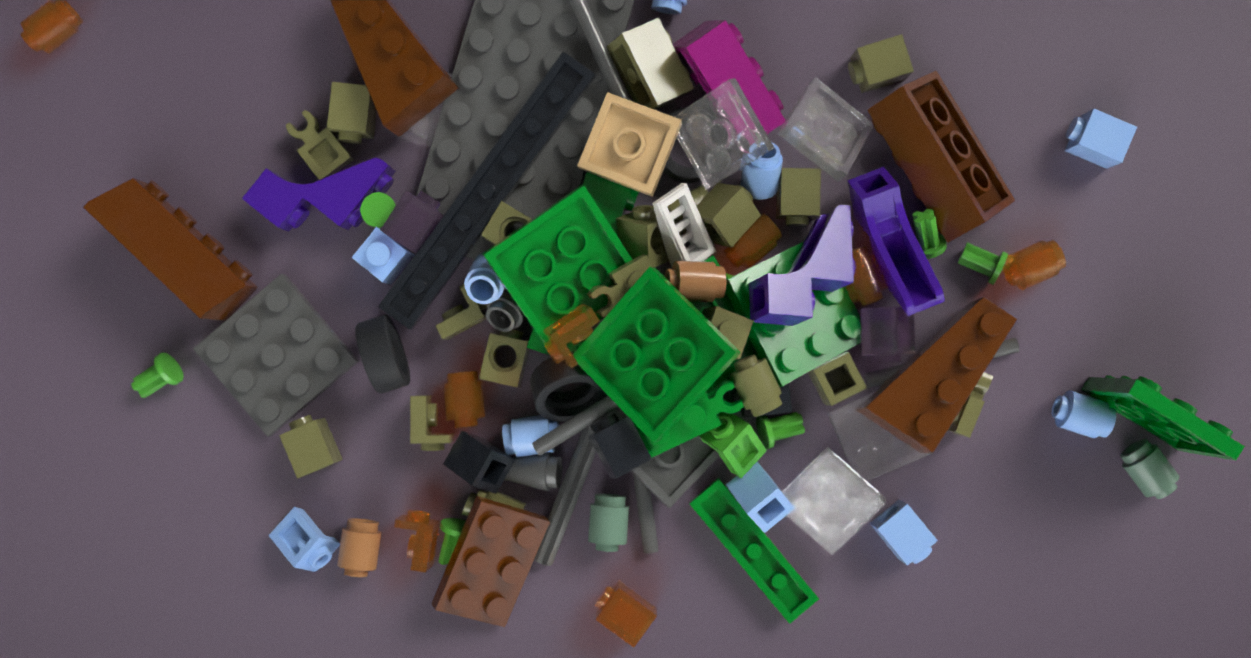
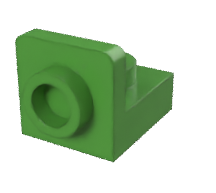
(735, 443)

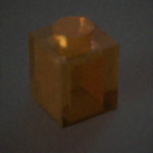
(625, 613)

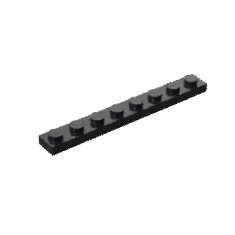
(486, 189)

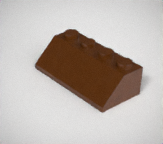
(941, 155)
(173, 248)

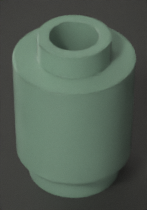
(1149, 469)
(608, 522)

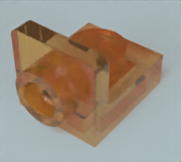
(572, 327)
(422, 545)

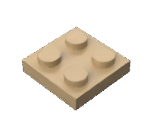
(629, 144)

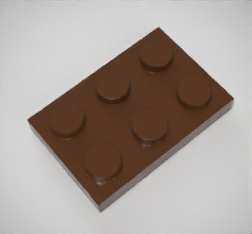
(490, 562)

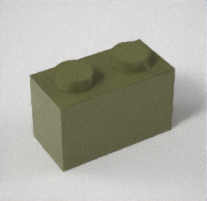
(650, 65)

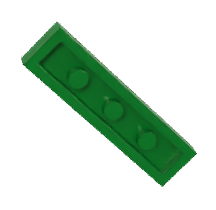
(753, 550)

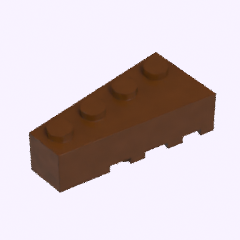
(394, 62)
(937, 380)

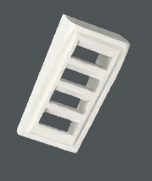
(700, 241)

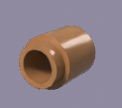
(698, 280)
(359, 547)

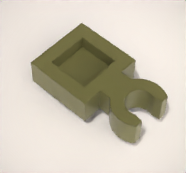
(321, 150)
(623, 279)
(970, 411)

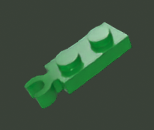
(697, 420)

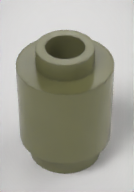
(756, 385)

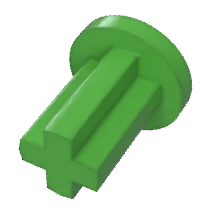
(376, 209)
(927, 234)
(983, 261)
(162, 372)
(779, 428)
(452, 528)

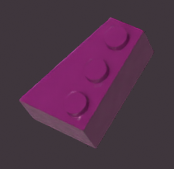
(717, 55)

